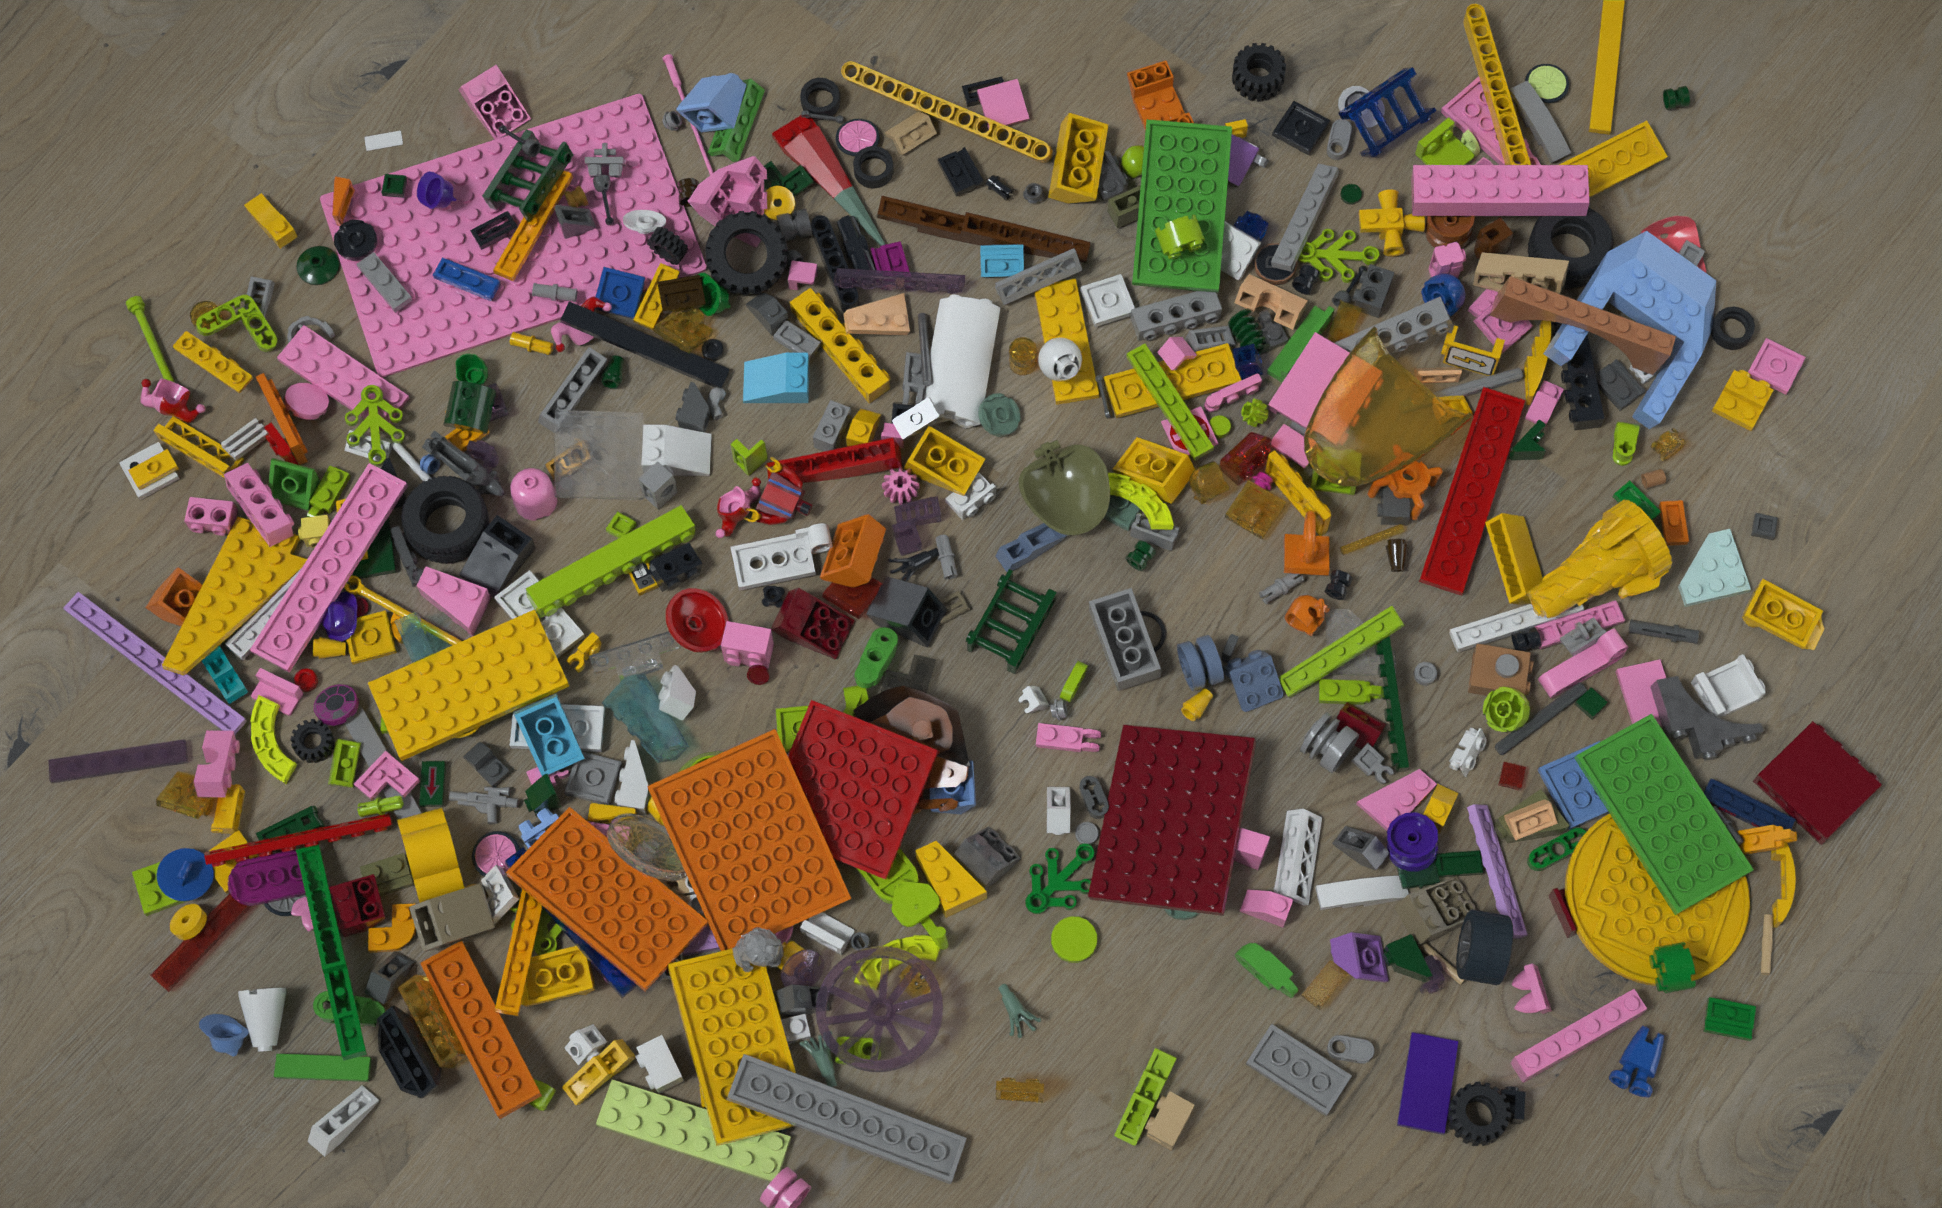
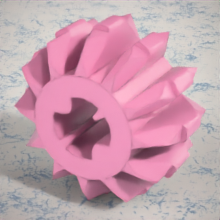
(892, 483)

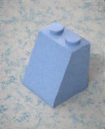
(714, 102)

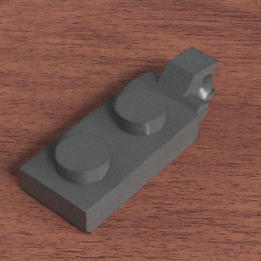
(408, 558)

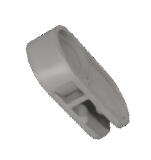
(1340, 136)
(1356, 1049)

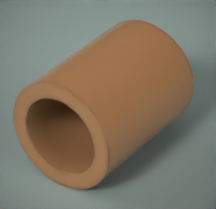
(1653, 478)

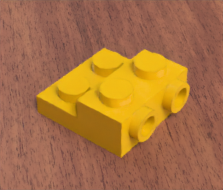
(1743, 399)

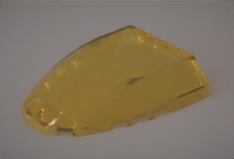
(1375, 418)

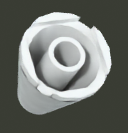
(263, 1015)

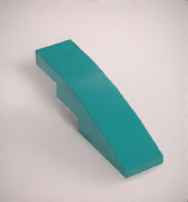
(224, 675)

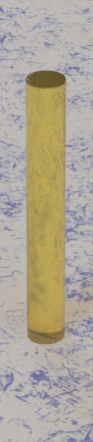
(1371, 539)

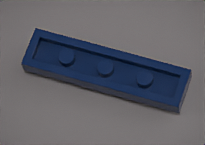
(1745, 807)

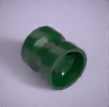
(1677, 97)
(1140, 556)

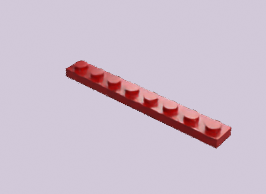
(288, 842)

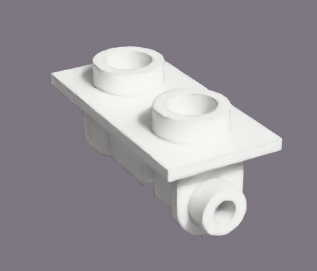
(1473, 742)

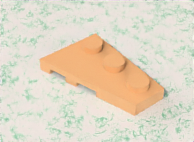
(879, 317)

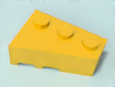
(949, 879)

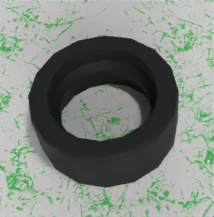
(820, 84)
(869, 153)
(1740, 315)

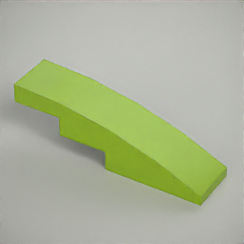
(1145, 1096)

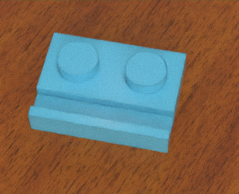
(1001, 260)

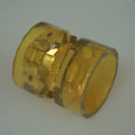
(1022, 356)

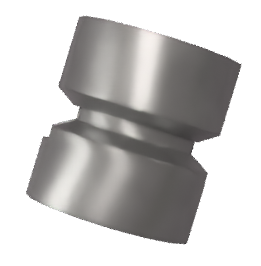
(794, 224)

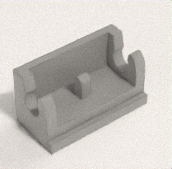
(1162, 538)

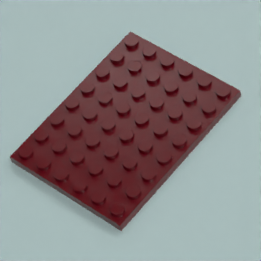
(1172, 819)

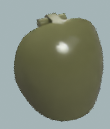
(1066, 487)

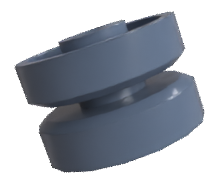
(1200, 662)

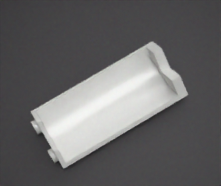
(961, 358)

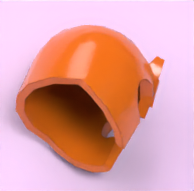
(1306, 614)

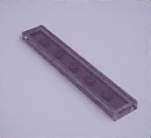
(118, 761)

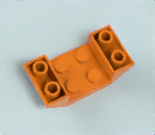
(1155, 95)

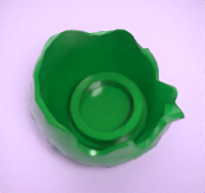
(471, 369)

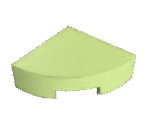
(1470, 142)

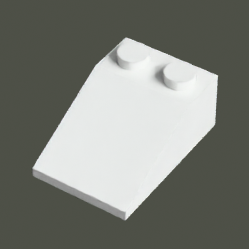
(679, 448)

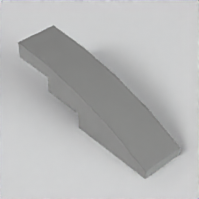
(1539, 120)

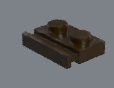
(681, 294)

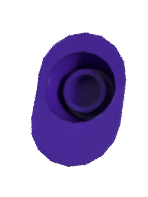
(435, 191)
(341, 617)

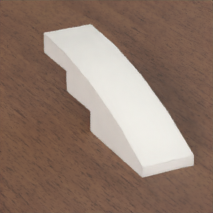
(1360, 892)

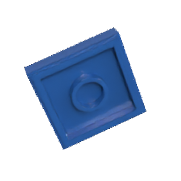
(621, 291)

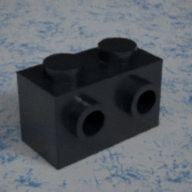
(675, 567)

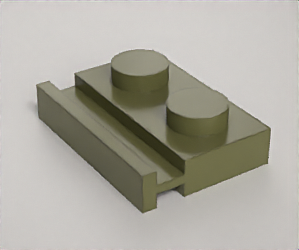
(390, 873)

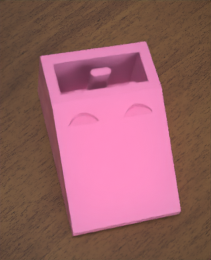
(494, 102)

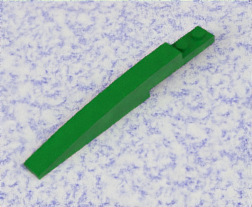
(331, 953)

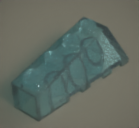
(638, 708)

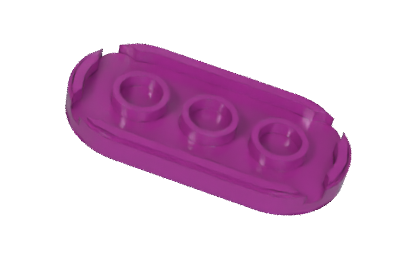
(266, 879)

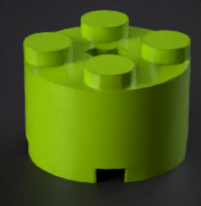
(1180, 236)

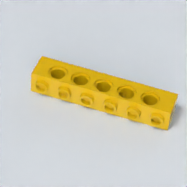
(869, 387)

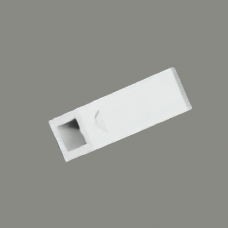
(634, 784)

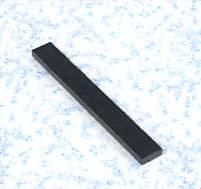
(644, 345)

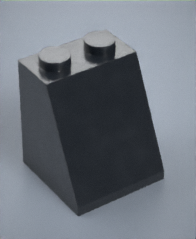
(904, 610)

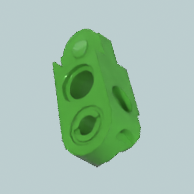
(876, 657)
(1266, 968)
(367, 1009)

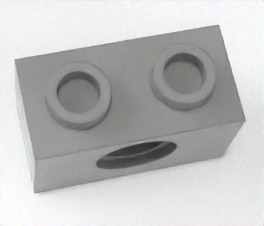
(658, 484)

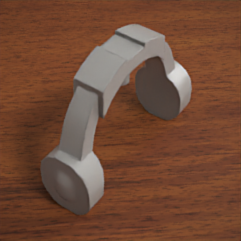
(308, 321)

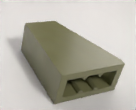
(1503, 831)

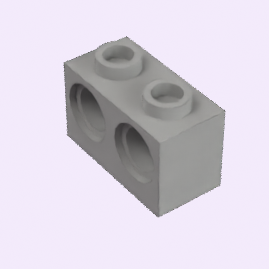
(832, 426)

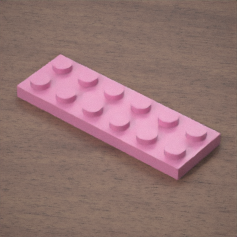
(337, 372)

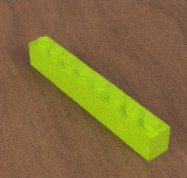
(610, 562)

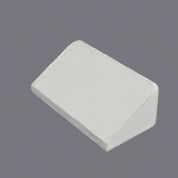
(365, 445)

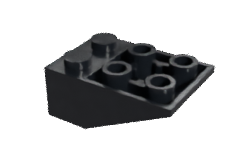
(497, 556)

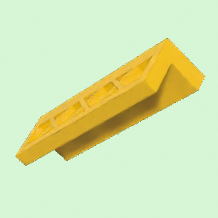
(193, 451)

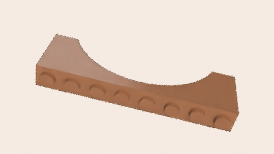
(1642, 345)

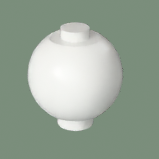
(1060, 359)

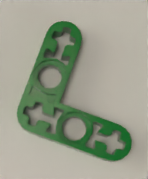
(1539, 852)

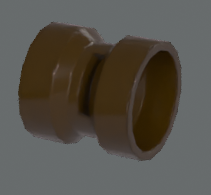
(686, 187)

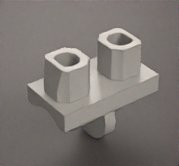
(595, 163)
(1582, 636)

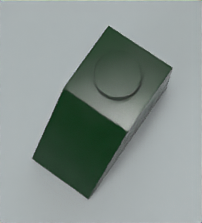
(541, 796)
(1407, 959)

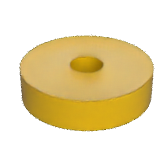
(779, 193)
(188, 921)

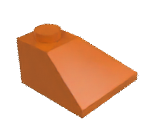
(174, 597)

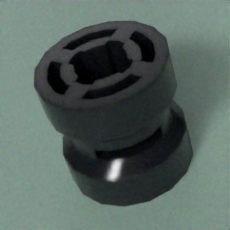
(1307, 277)
(1339, 582)
(1526, 639)

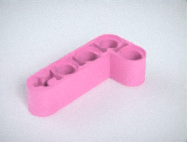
(1585, 664)

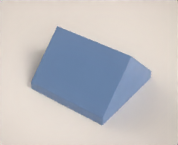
(963, 793)

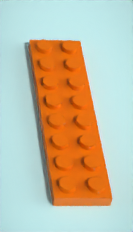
(481, 1030)

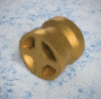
(576, 197)

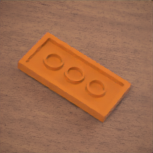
(283, 418)

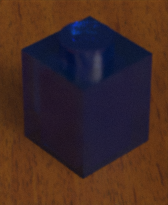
(1248, 361)

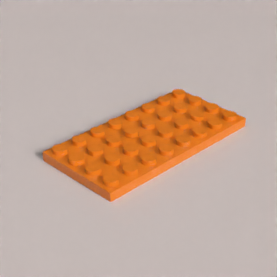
(605, 900)

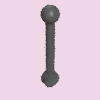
(839, 119)
(1099, 379)

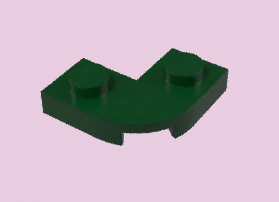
(795, 181)

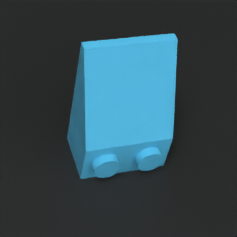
(777, 379)
(549, 735)

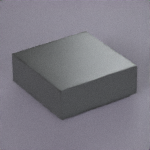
(1764, 526)
(1229, 648)

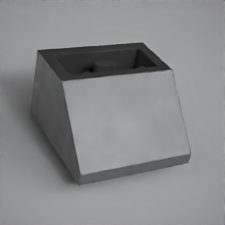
(986, 856)

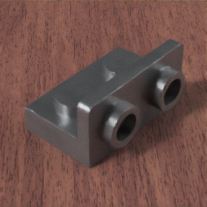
(1111, 179)

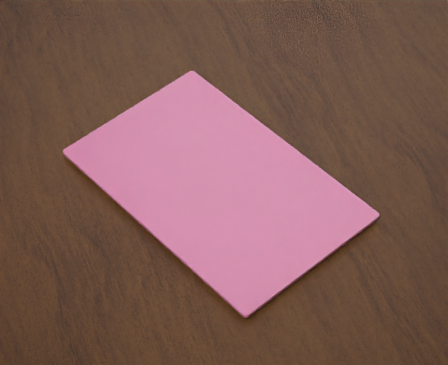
(416, 238)

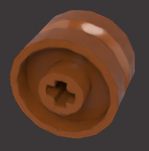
(1449, 229)

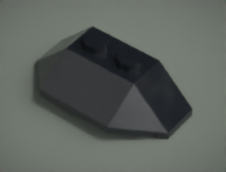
(407, 1053)

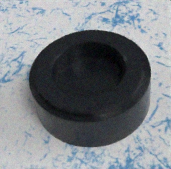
(712, 350)

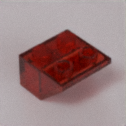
(1246, 457)

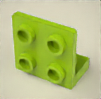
(1442, 147)

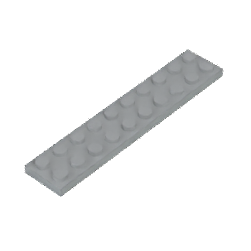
(846, 1119)

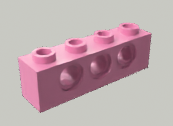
(259, 504)

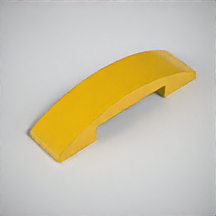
(1788, 880)

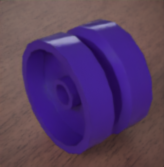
(1412, 841)

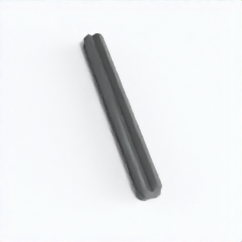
(1540, 718)

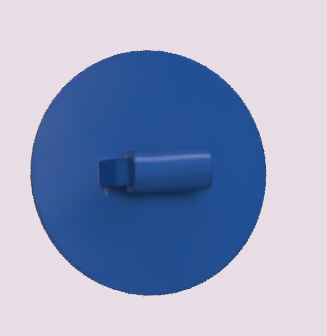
(184, 875)

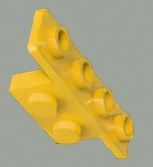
(213, 361)

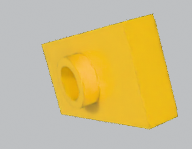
(153, 469)

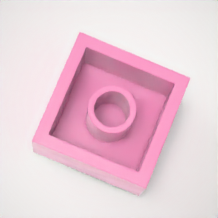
(747, 645)

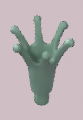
(1016, 1011)
(822, 1058)

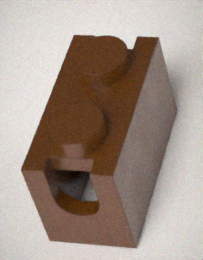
(1493, 239)

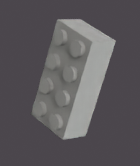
(1124, 639)

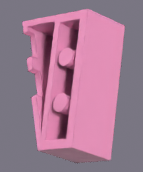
(455, 597)

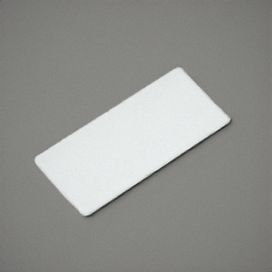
(383, 140)

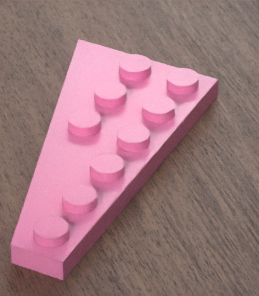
(1471, 113)

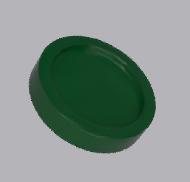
(1351, 194)

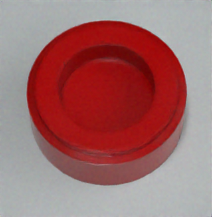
(306, 680)

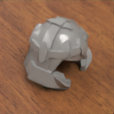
(759, 948)

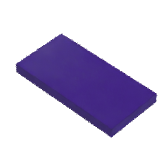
(1427, 1083)

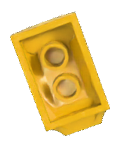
(1784, 615)
(558, 976)

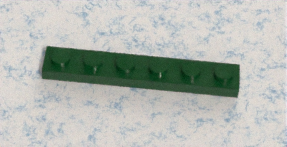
(1393, 711)

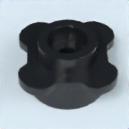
(773, 590)

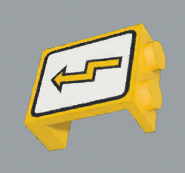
(1471, 357)

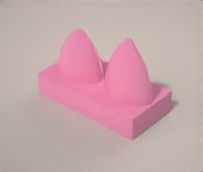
(1535, 1000)

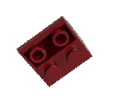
(357, 905)

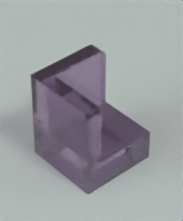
(907, 537)

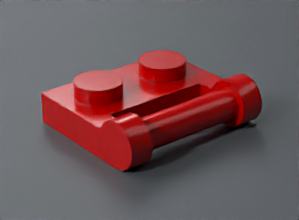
(278, 444)

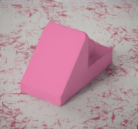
(1544, 402)

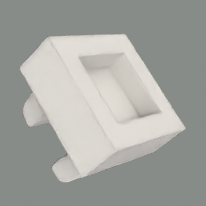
(1035, 698)

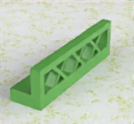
(735, 138)
(1316, 322)

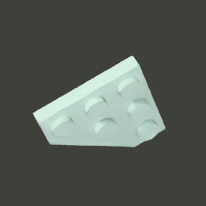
(1714, 571)

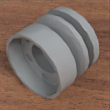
(1329, 742)

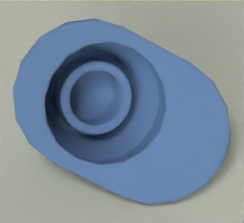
(224, 1033)

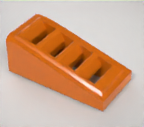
(341, 198)

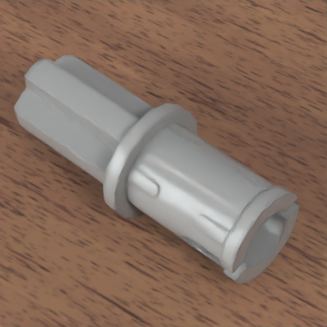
(946, 557)

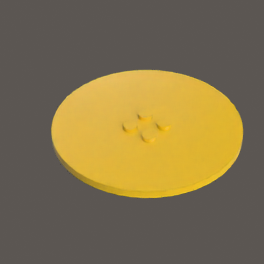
(1626, 916)

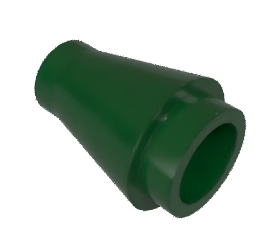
(612, 374)

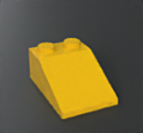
(944, 462)
(1157, 467)

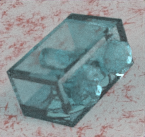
(415, 636)

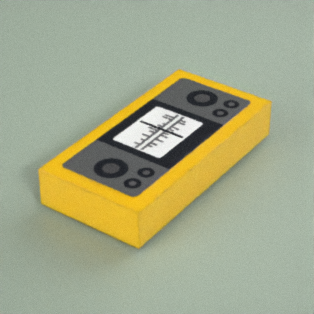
(643, 579)

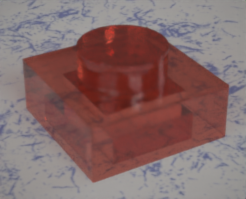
(1511, 776)

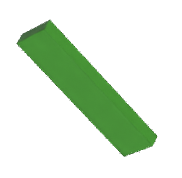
(322, 1067)

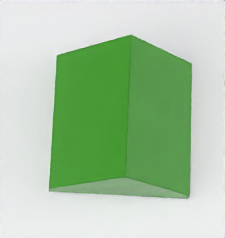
(292, 483)

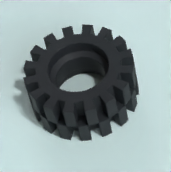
(667, 245)
(312, 728)

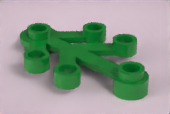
(1057, 882)

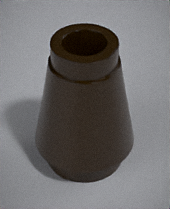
(1396, 554)

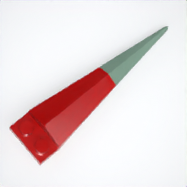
(808, 147)

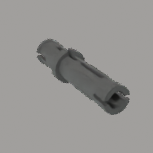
(1673, 632)

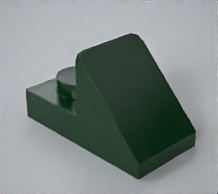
(1528, 446)

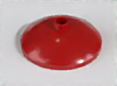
(703, 613)

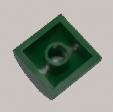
(469, 407)

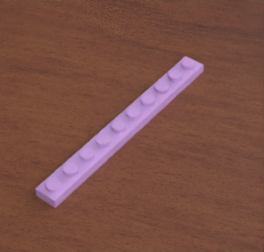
(151, 663)

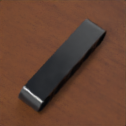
(831, 256)

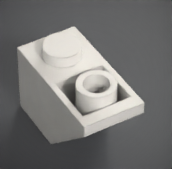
(676, 694)

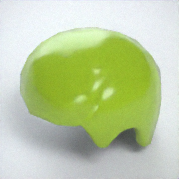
(1132, 161)

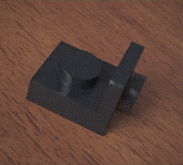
(1517, 1106)

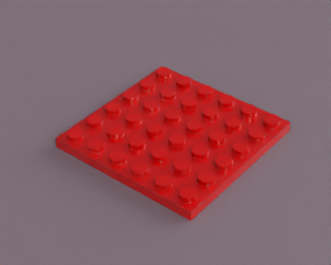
(859, 784)

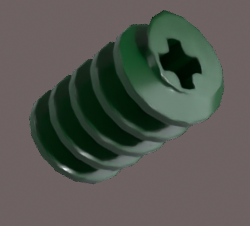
(1246, 331)

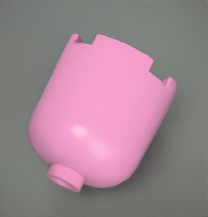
(533, 494)

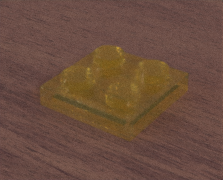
(1026, 1091)

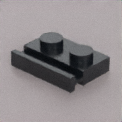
(960, 171)

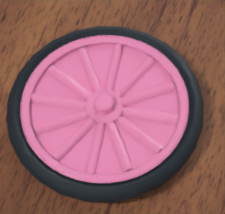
(856, 135)
(493, 850)

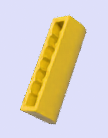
(1514, 556)

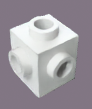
(585, 1044)

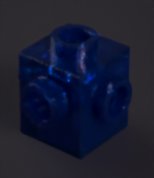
(1252, 225)

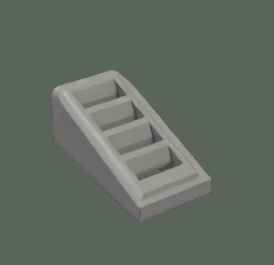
(267, 294)
(1195, 338)

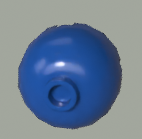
(1446, 287)

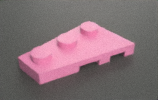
(1397, 798)

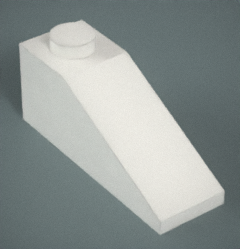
(341, 1120)

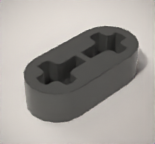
(1098, 795)

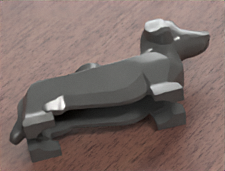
(463, 465)

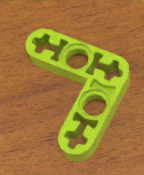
(245, 316)

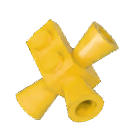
(1389, 222)

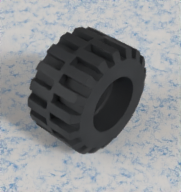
(1258, 57)
(1490, 1098)

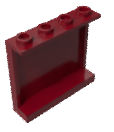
(1817, 782)

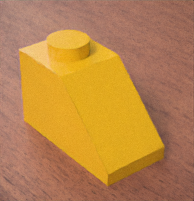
(863, 427)
(1440, 805)

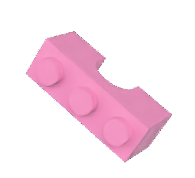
(220, 751)

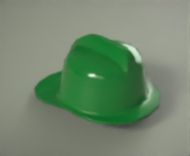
(715, 295)

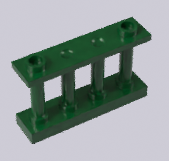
(513, 167)
(1023, 639)

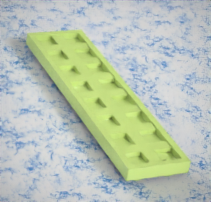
(687, 1131)

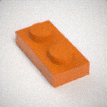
(1673, 522)

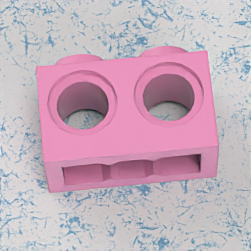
(212, 512)

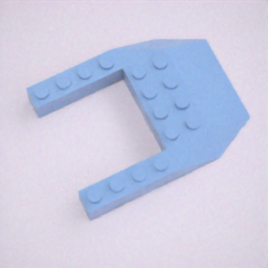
(1658, 291)

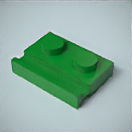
(1729, 1019)

